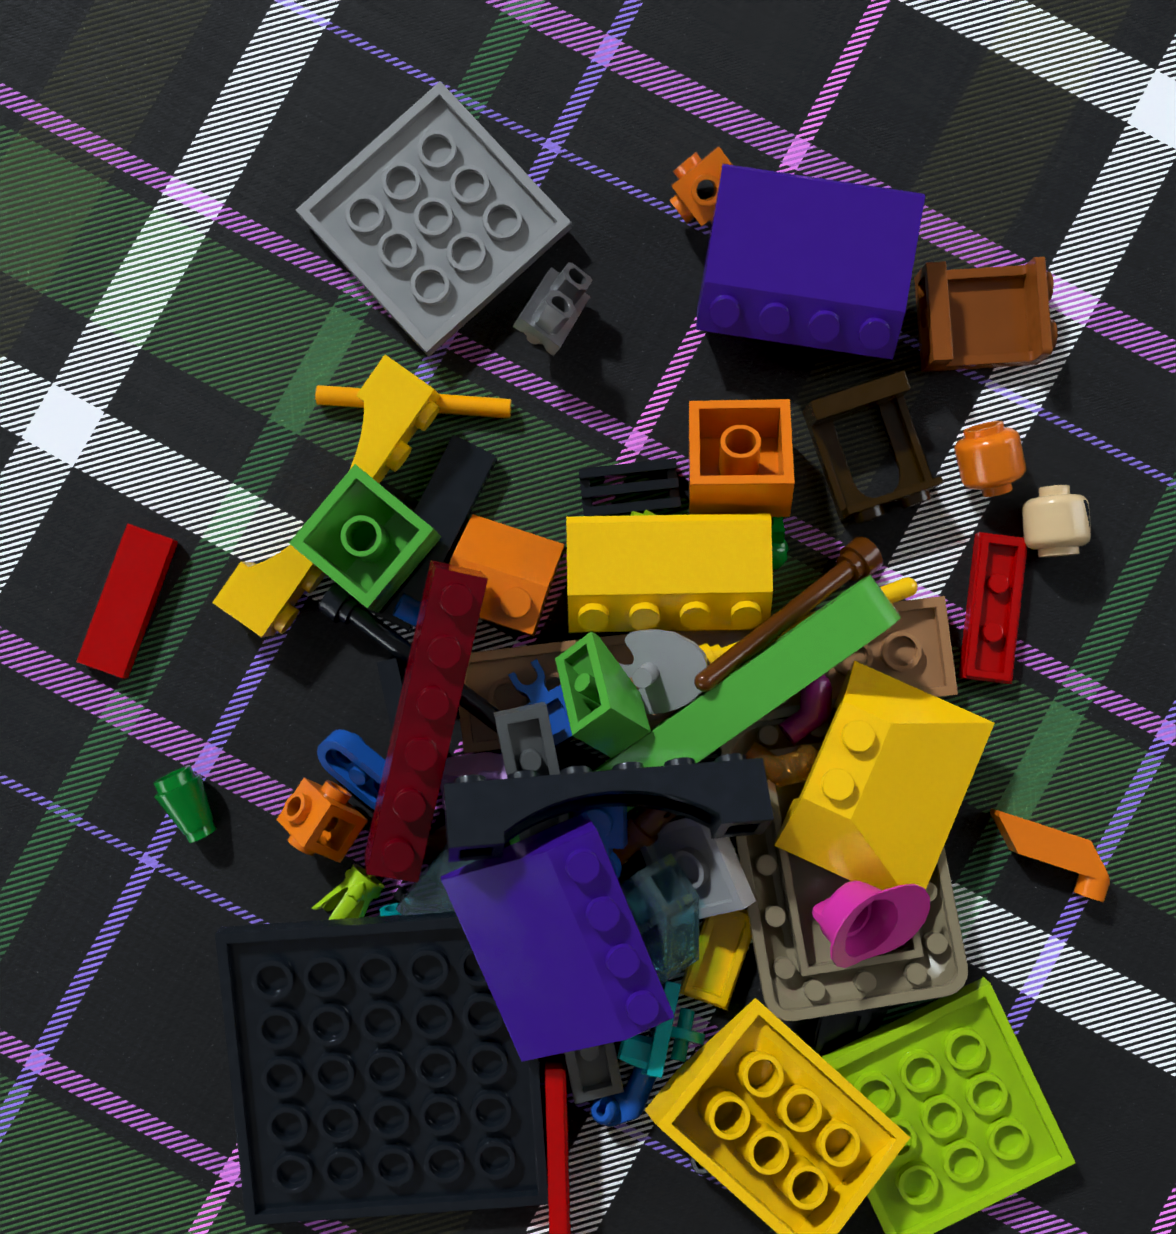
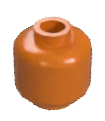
(990, 458)

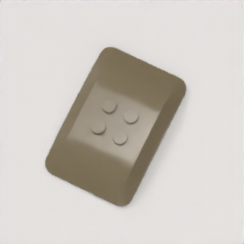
(788, 942)

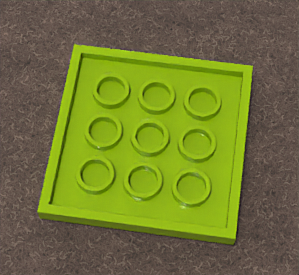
(967, 1103)

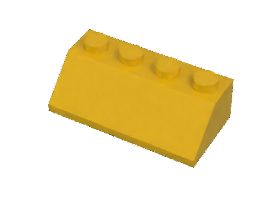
(669, 572)

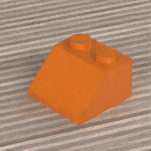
(517, 569)

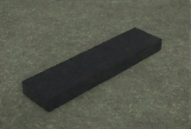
(446, 509)

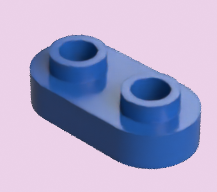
(352, 764)

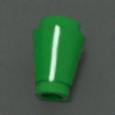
(186, 802)

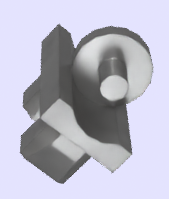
(554, 307)

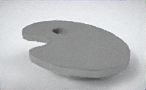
(664, 668)

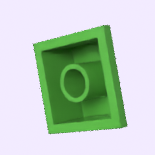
(365, 539)

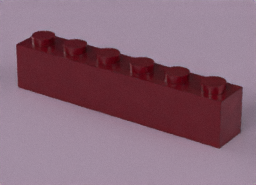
(424, 721)

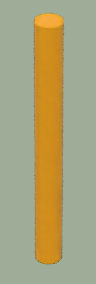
(448, 403)

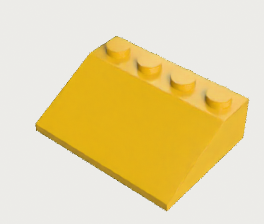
(777, 1125)

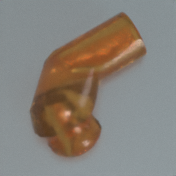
(787, 768)

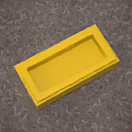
(721, 956)

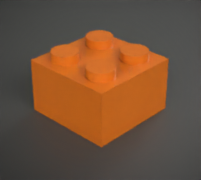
(740, 457)

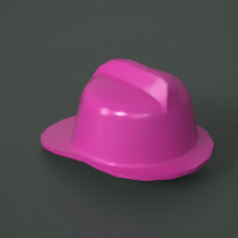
(870, 921)

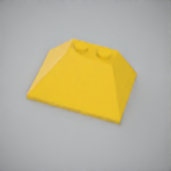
(885, 782)

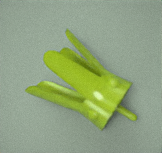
(352, 895)

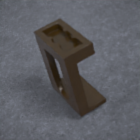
(914, 474)

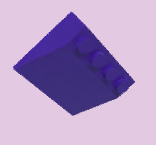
(809, 261)
(558, 942)

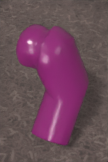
(813, 711)

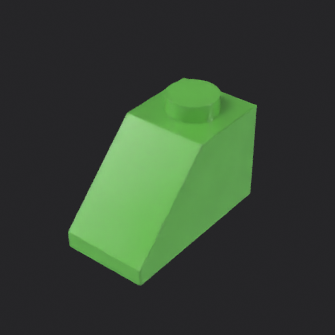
(600, 697)

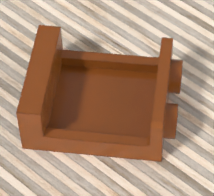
(984, 316)

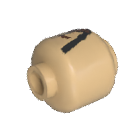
(1056, 522)

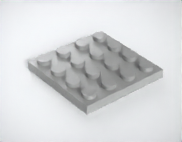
(434, 218)

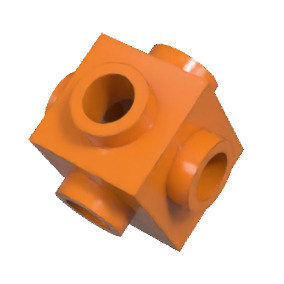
(689, 175)
(321, 819)

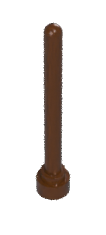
(855, 562)

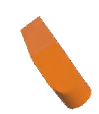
(1056, 849)

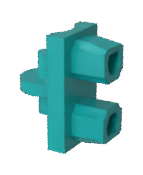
(651, 1051)

